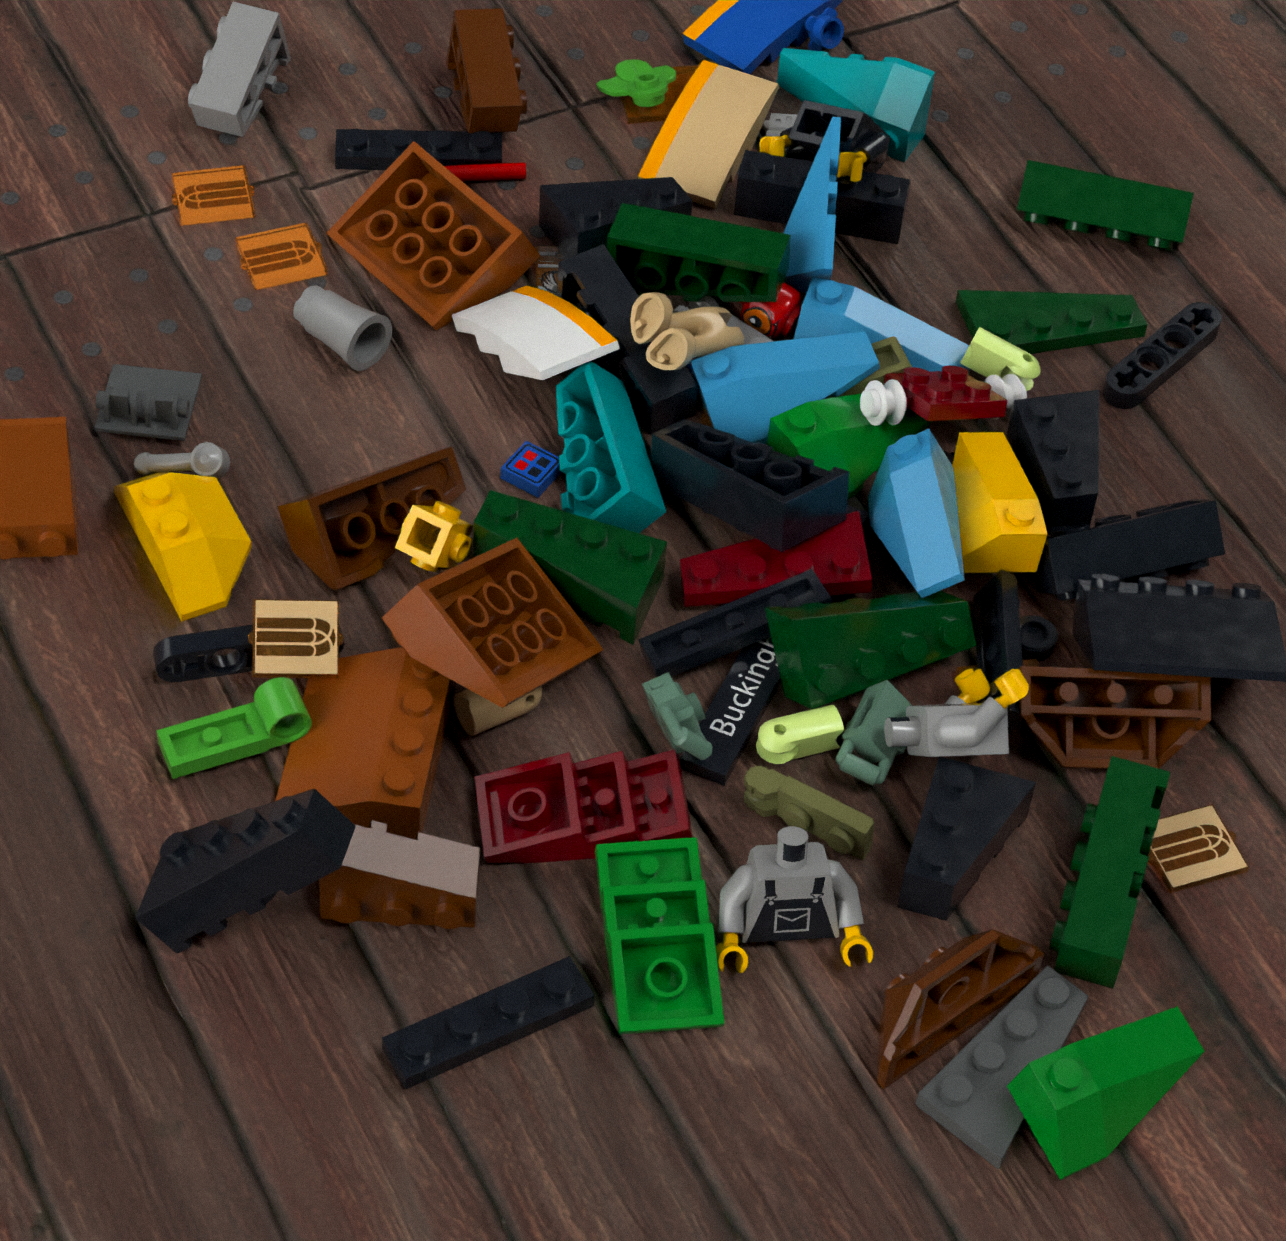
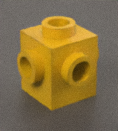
(435, 536)

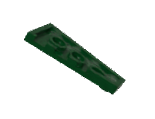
(1051, 320)

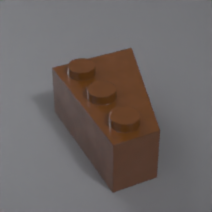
(486, 70)
(403, 880)

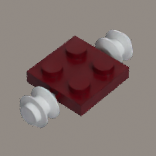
(940, 395)

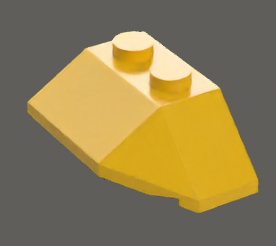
(188, 537)

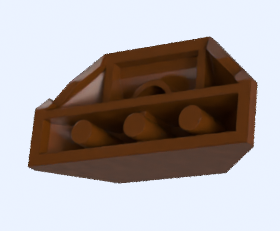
(1101, 714)
(949, 997)

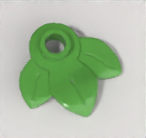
(639, 81)

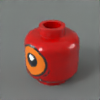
(774, 317)

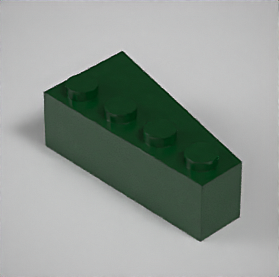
(697, 256)
(591, 563)
(862, 642)
(1109, 873)

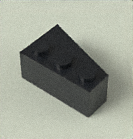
(582, 213)
(1059, 453)
(959, 832)

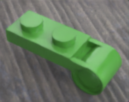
(236, 733)

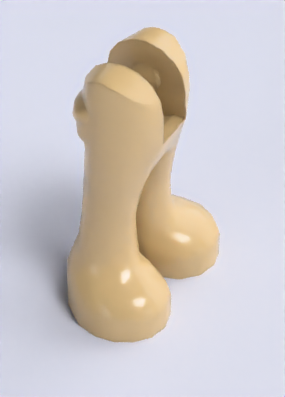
(680, 335)

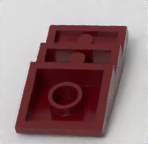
(565, 807)

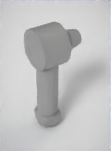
(205, 460)

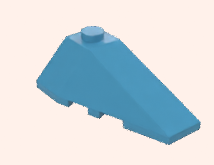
(814, 216)
(843, 309)
(761, 380)
(917, 512)

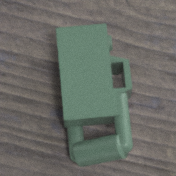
(677, 716)
(867, 737)

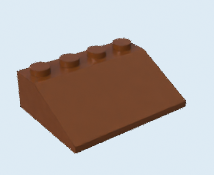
(432, 239)
(37, 489)
(493, 625)
(373, 739)

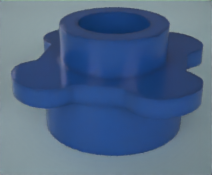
(824, 30)

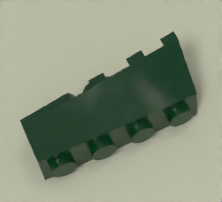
(1104, 203)

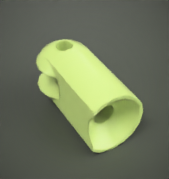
(995, 356)
(799, 734)

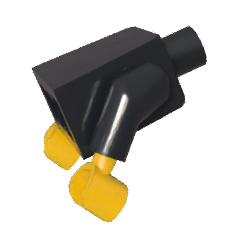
(862, 141)

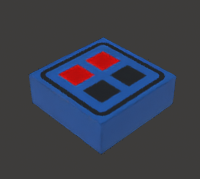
(531, 469)

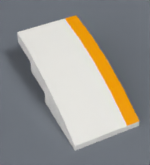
(535, 332)

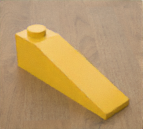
(996, 506)

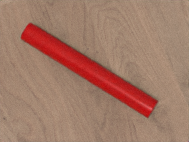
(489, 172)

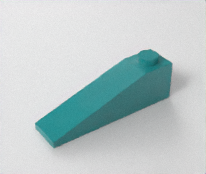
(888, 91)

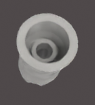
(346, 328)

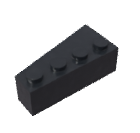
(603, 292)
(241, 865)

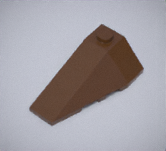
(356, 524)

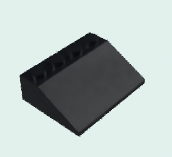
(1179, 628)

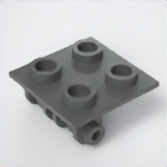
(147, 402)

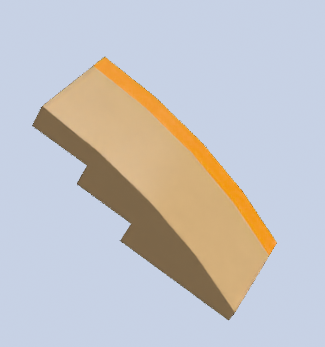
(710, 131)

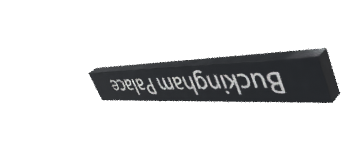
(739, 706)

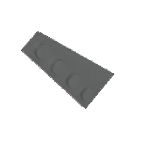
(972, 1089)

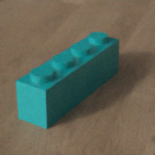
(604, 452)

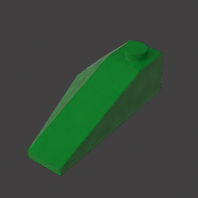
(839, 436)
(1102, 1086)

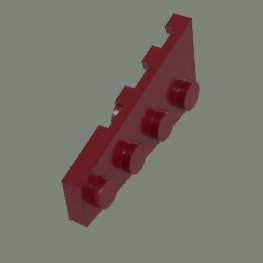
(746, 567)

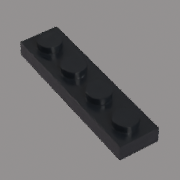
(380, 148)
(727, 626)
(999, 635)
(487, 1022)

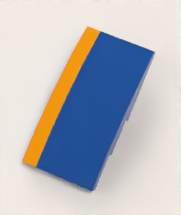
(748, 31)

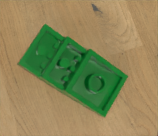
(658, 936)

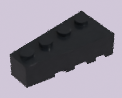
(749, 485)

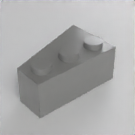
(238, 69)

